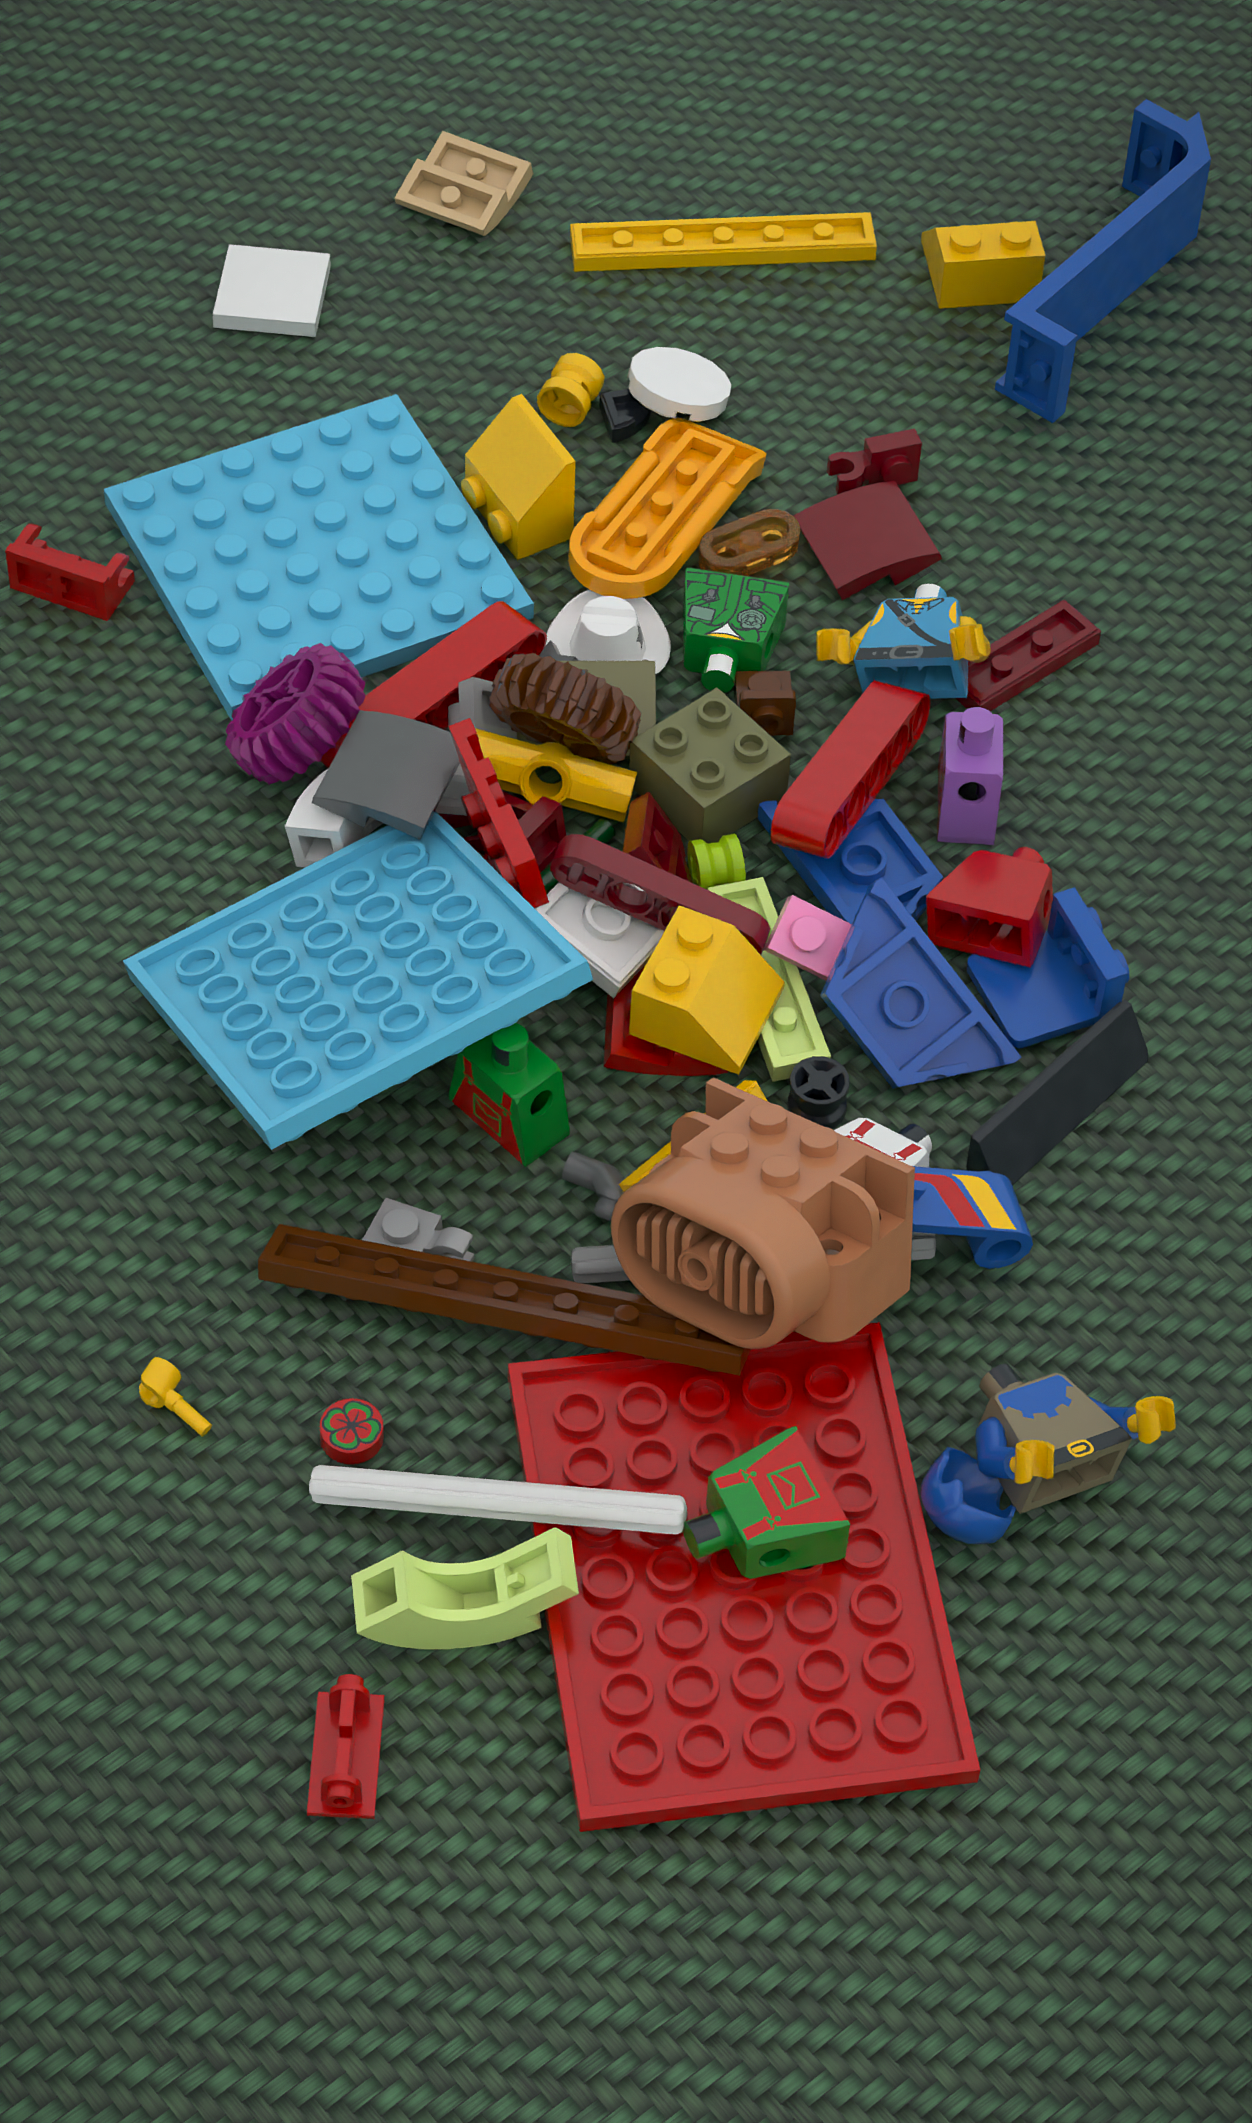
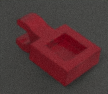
(883, 460)

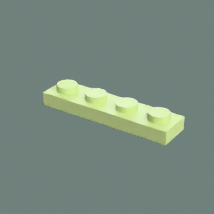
(792, 1027)

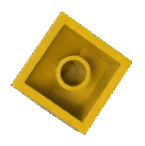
(983, 263)
(521, 481)
(704, 992)

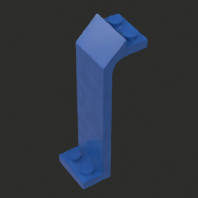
(1170, 173)

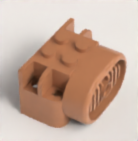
(767, 1225)

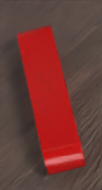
(431, 681)
(850, 769)

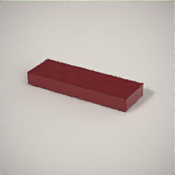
(1029, 655)

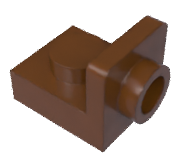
(767, 699)

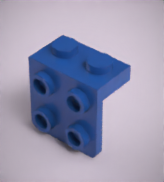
(1066, 987)

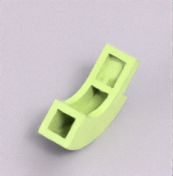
(467, 1603)

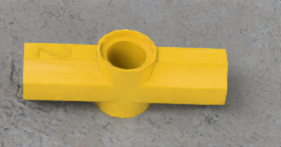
(584, 784)

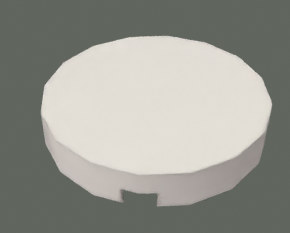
(678, 382)

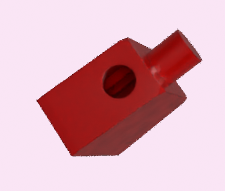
(993, 906)

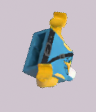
(911, 645)

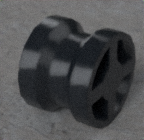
(823, 1080)

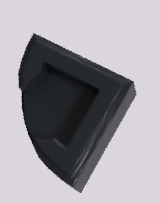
(622, 414)

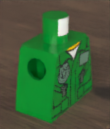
(730, 624)

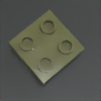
(709, 767)

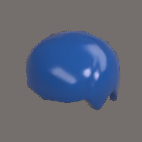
(964, 1500)

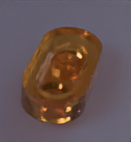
(750, 543)

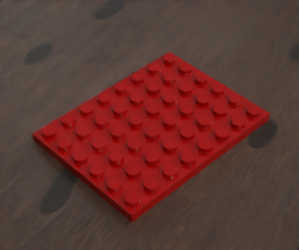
(721, 1687)

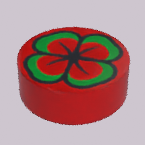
(351, 1431)

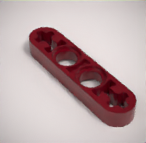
(600, 874)

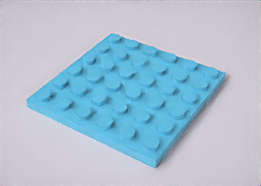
(311, 540)
(354, 976)

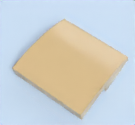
(465, 184)

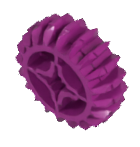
(295, 713)

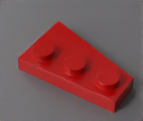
(499, 827)

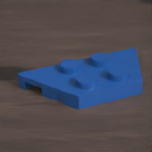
(872, 850)
(908, 1000)

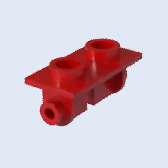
(346, 1751)

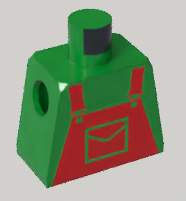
(512, 1093)
(771, 1511)

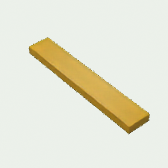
(722, 241)

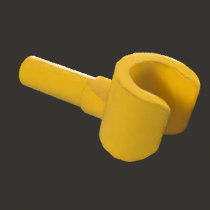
(158, 1388)

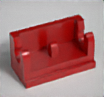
(67, 577)

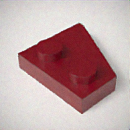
(654, 837)

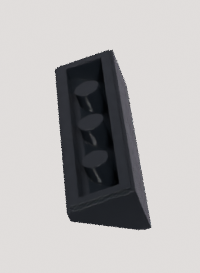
(1060, 1096)

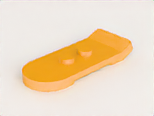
(661, 509)

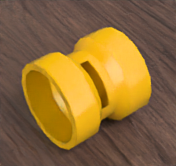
(570, 390)

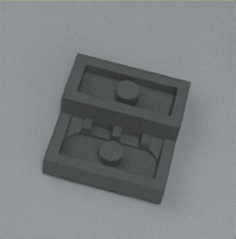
(389, 772)

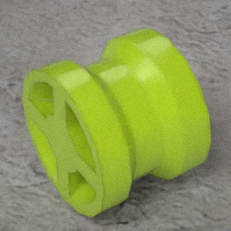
(716, 862)

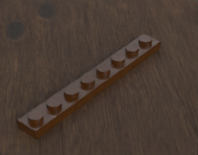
(491, 1297)

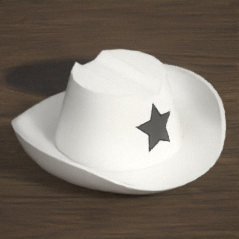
(610, 630)

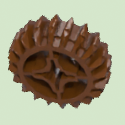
(565, 706)

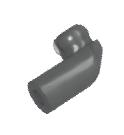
(595, 1177)

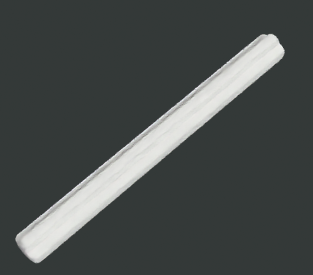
(498, 1499)

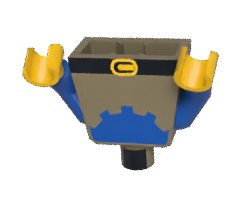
(1056, 1440)

